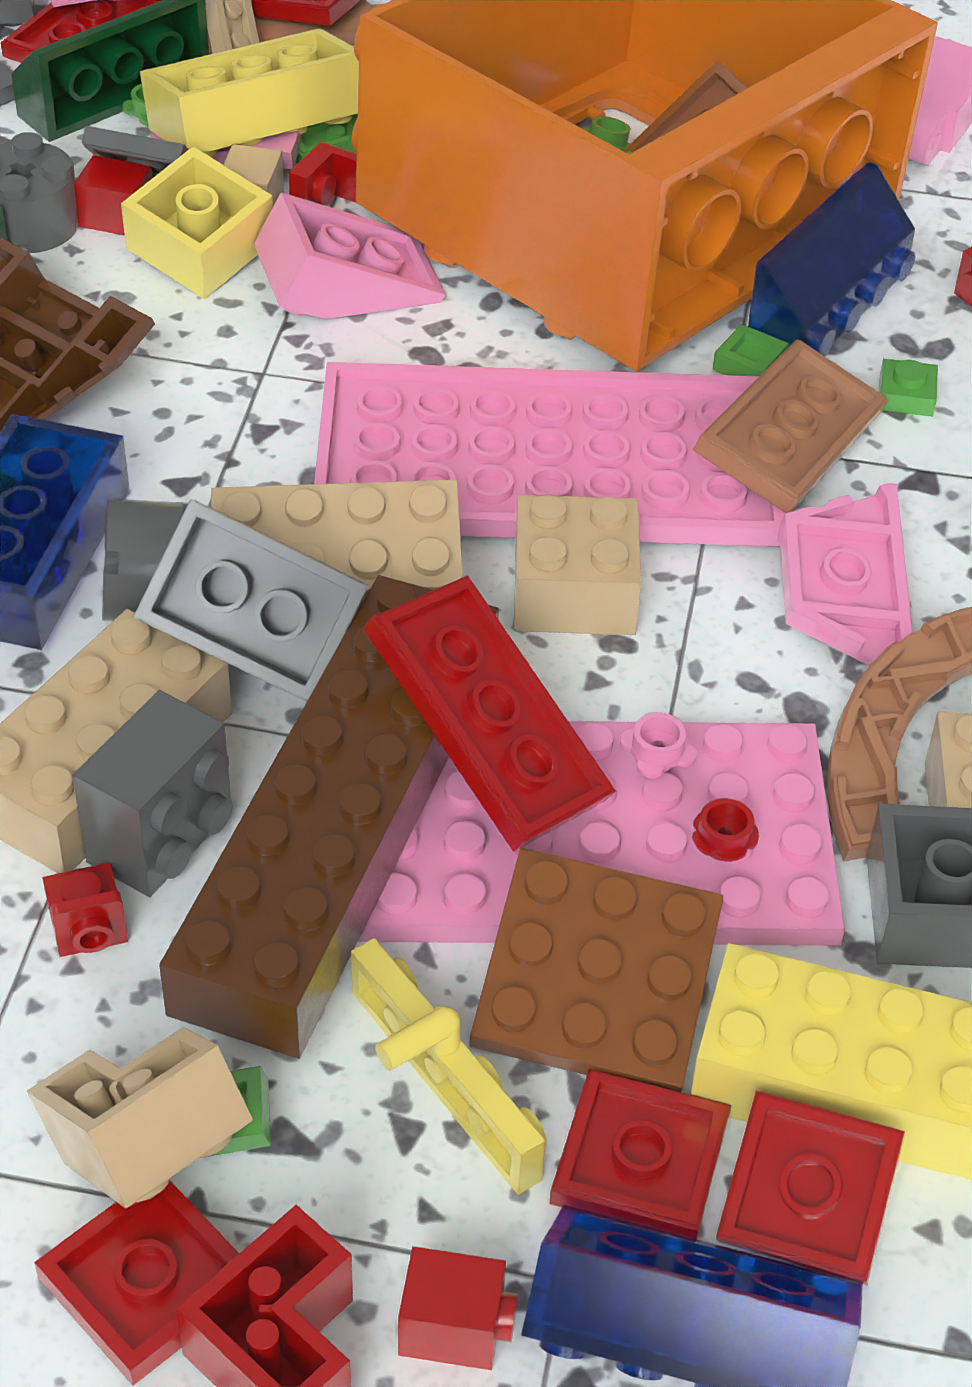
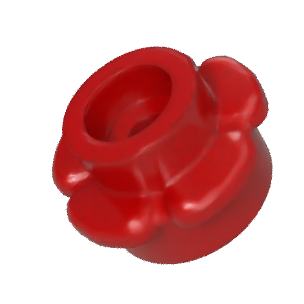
(725, 830)

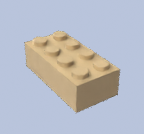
(360, 528)
(77, 714)

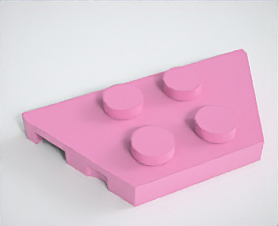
(847, 573)

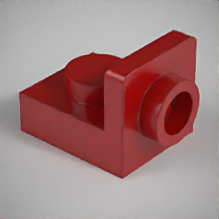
(323, 174)
(85, 910)

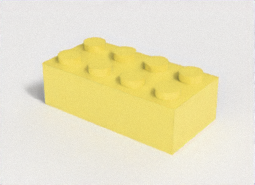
(253, 91)
(843, 1048)

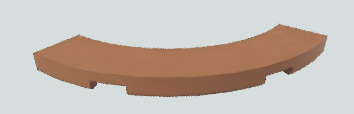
(877, 716)

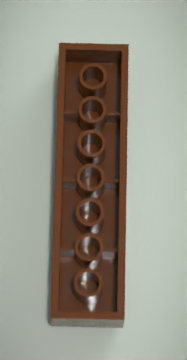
(308, 852)

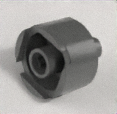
(37, 193)
(134, 546)

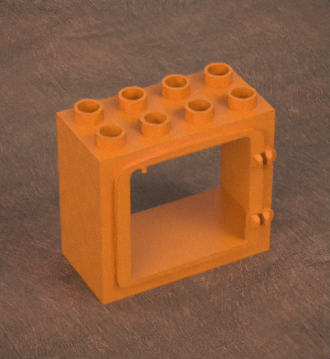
(481, 156)

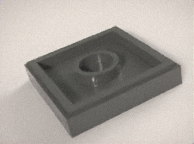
(132, 148)

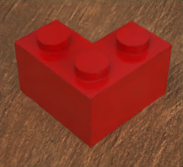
(266, 1311)

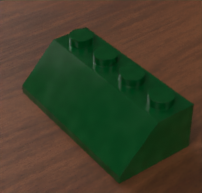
(95, 70)

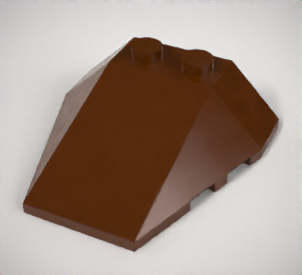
(54, 339)

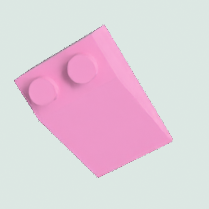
(341, 262)

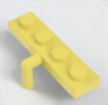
(463, 1083)

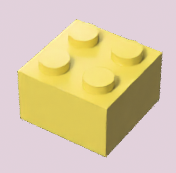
(196, 221)

